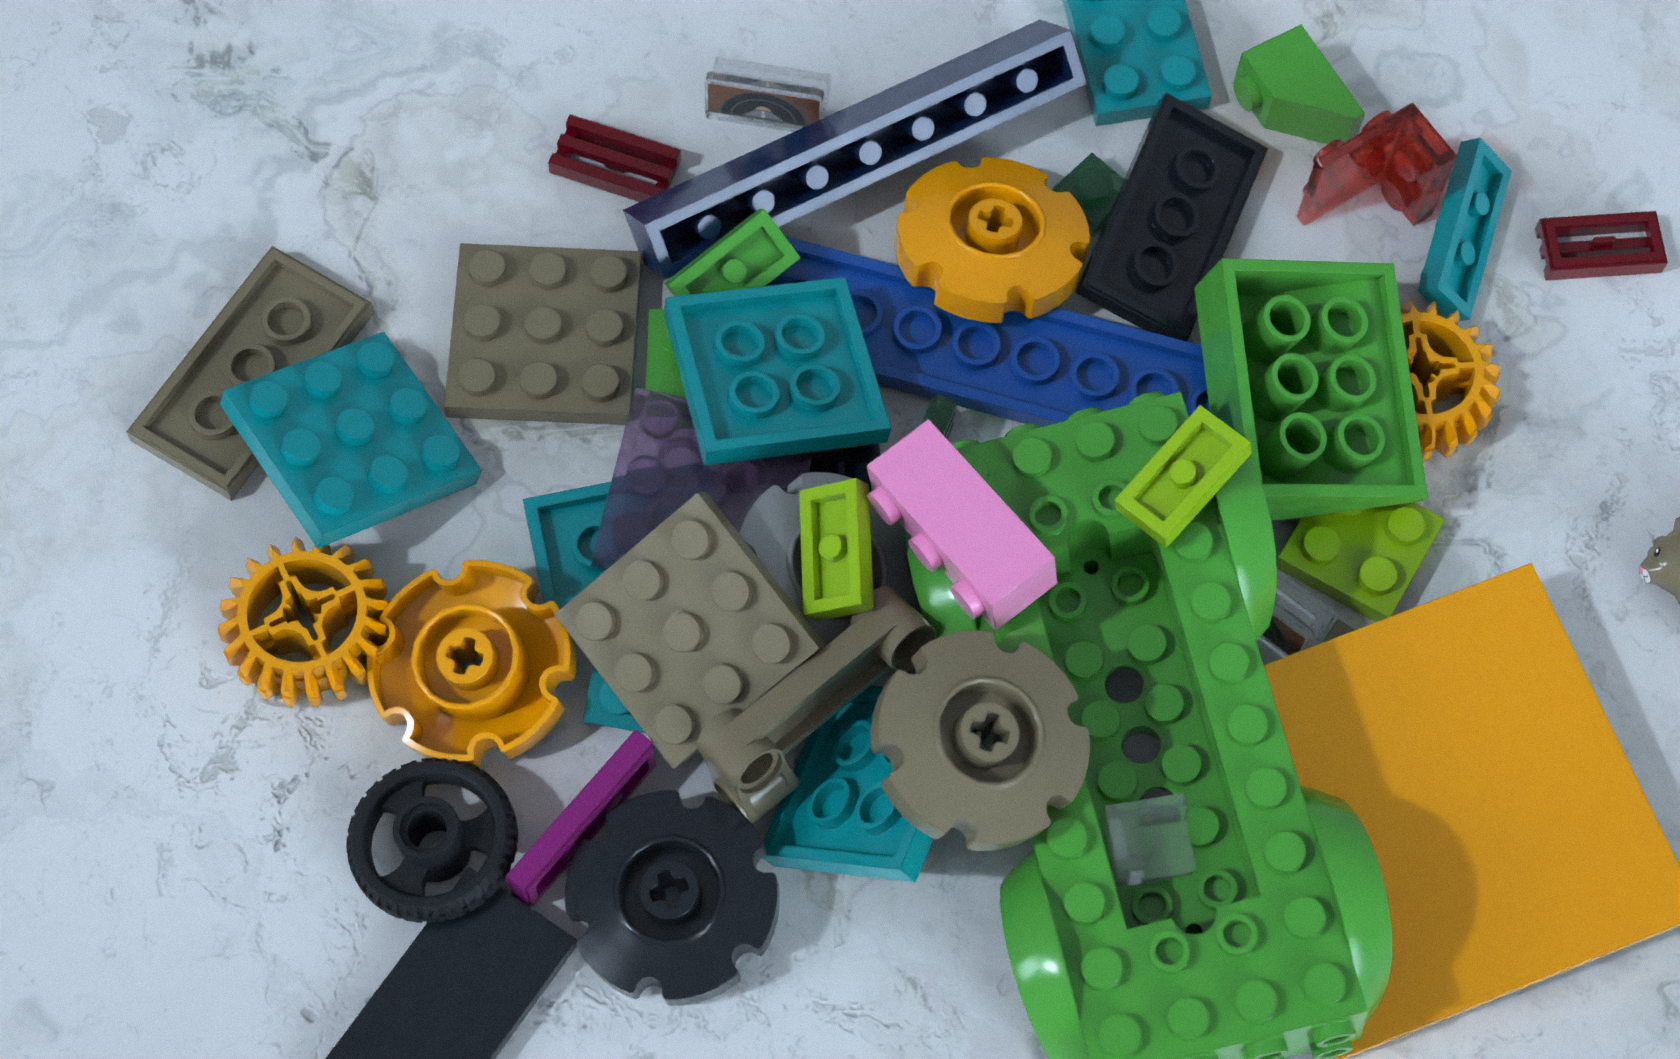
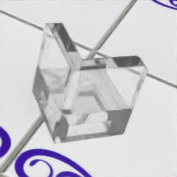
(1149, 840)

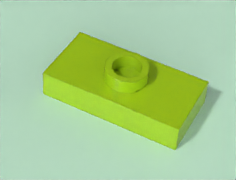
(1183, 476)
(836, 550)

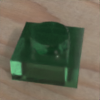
(1094, 188)

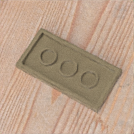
(269, 323)

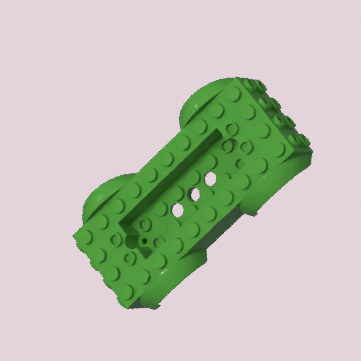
(1287, 913)

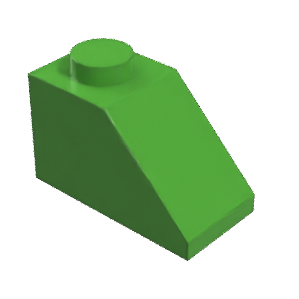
(1296, 89)

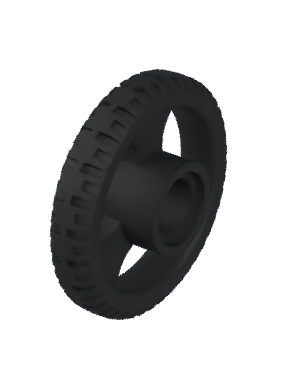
(417, 815)

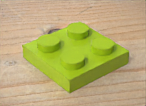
(1362, 554)

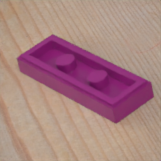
(581, 819)

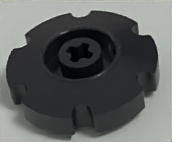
(622, 897)

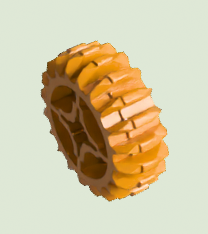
(1444, 364)
(282, 633)

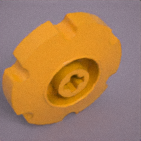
(991, 239)
(491, 705)

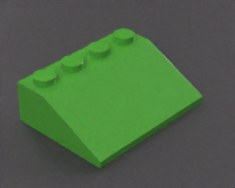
(1315, 379)

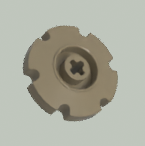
(937, 762)

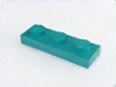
(1465, 229)

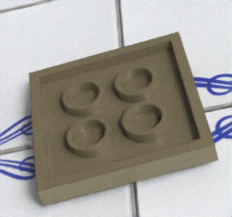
(543, 334)
(688, 627)

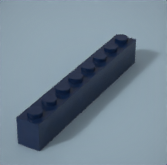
(859, 144)

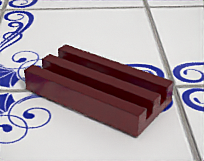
(617, 152)
(1601, 255)

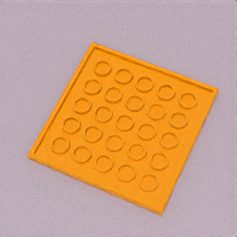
(1486, 795)

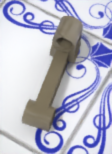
(749, 745)

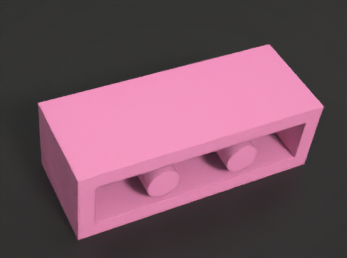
(960, 526)

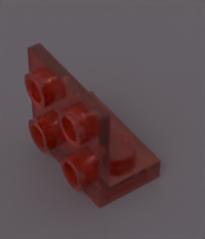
(1392, 150)

